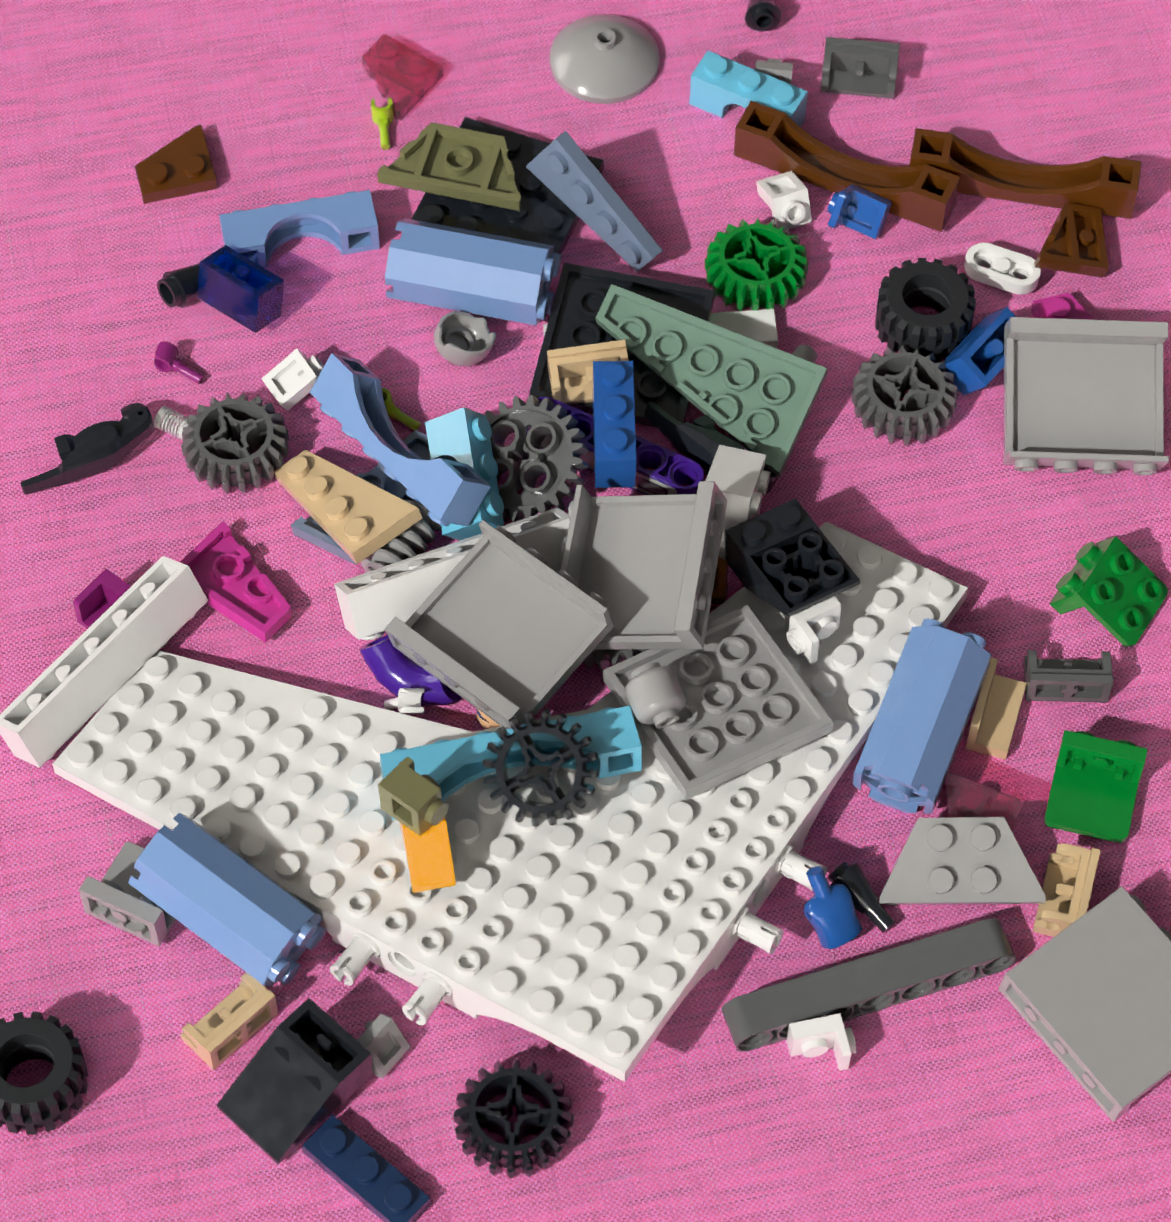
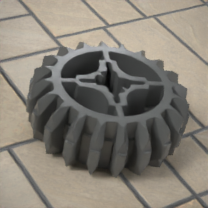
(924, 407)
(222, 458)

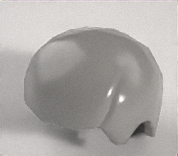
(463, 338)

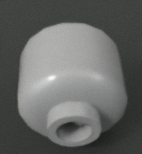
(655, 695)

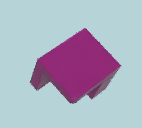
(98, 597)

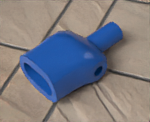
(831, 911)

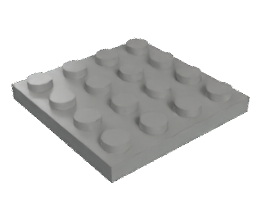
(739, 706)

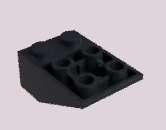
(787, 559)
(296, 1081)

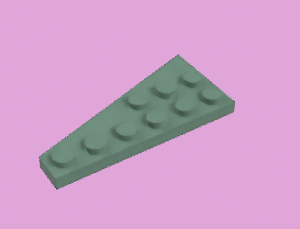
(738, 382)

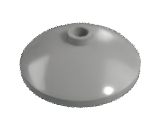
(604, 59)

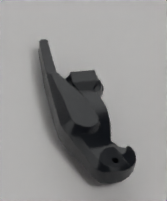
(695, 440)
(95, 448)

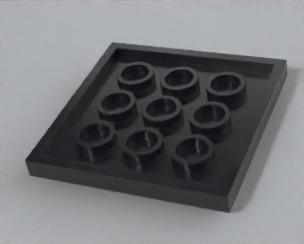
(541, 216)
(574, 324)

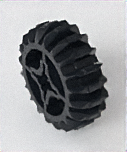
(552, 785)
(530, 1120)

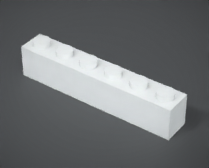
(399, 589)
(101, 661)

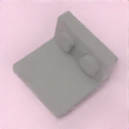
(123, 905)

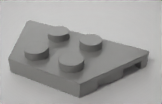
(962, 864)

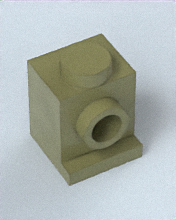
(412, 798)

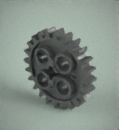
(528, 461)

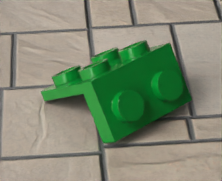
(1112, 588)
(1095, 786)

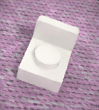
(786, 198)
(293, 378)
(813, 625)
(818, 1035)

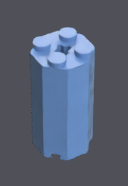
(471, 272)
(922, 717)
(227, 901)

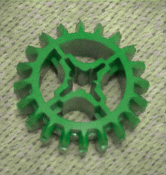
(756, 265)

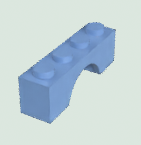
(342, 220)

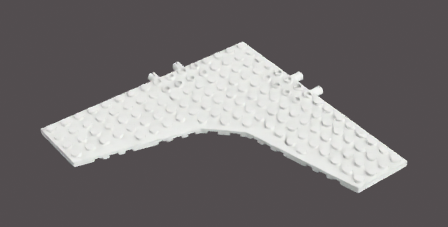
(552, 928)

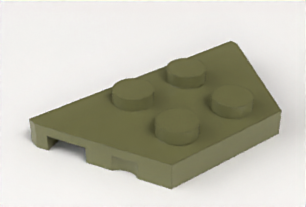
(457, 166)

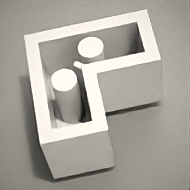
(742, 482)

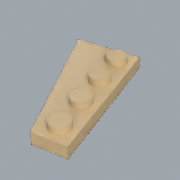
(346, 506)

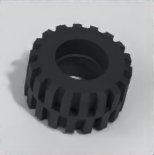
(926, 286)
(55, 1095)

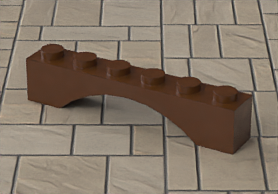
(778, 143)
(1099, 183)

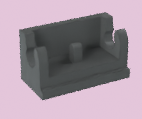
(860, 67)
(1068, 679)

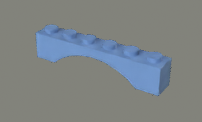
(355, 398)

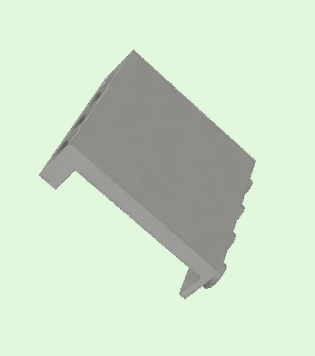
(1084, 395)
(648, 562)
(503, 628)
(1102, 1000)

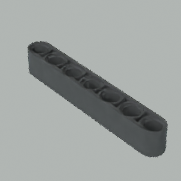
(870, 983)

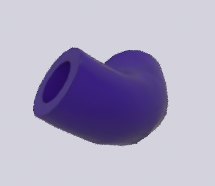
(398, 671)

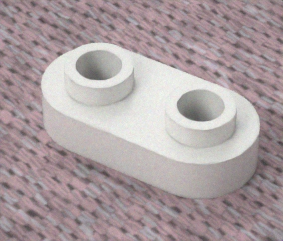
(1003, 268)

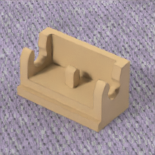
(572, 369)
(1066, 888)
(231, 1022)

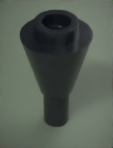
(762, 15)
(862, 894)

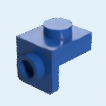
(859, 211)

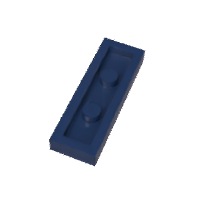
(365, 1173)

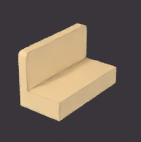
(995, 714)

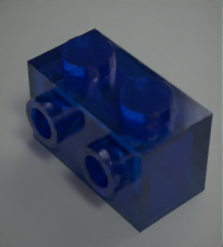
(240, 288)

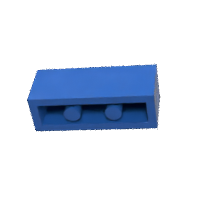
(614, 424)

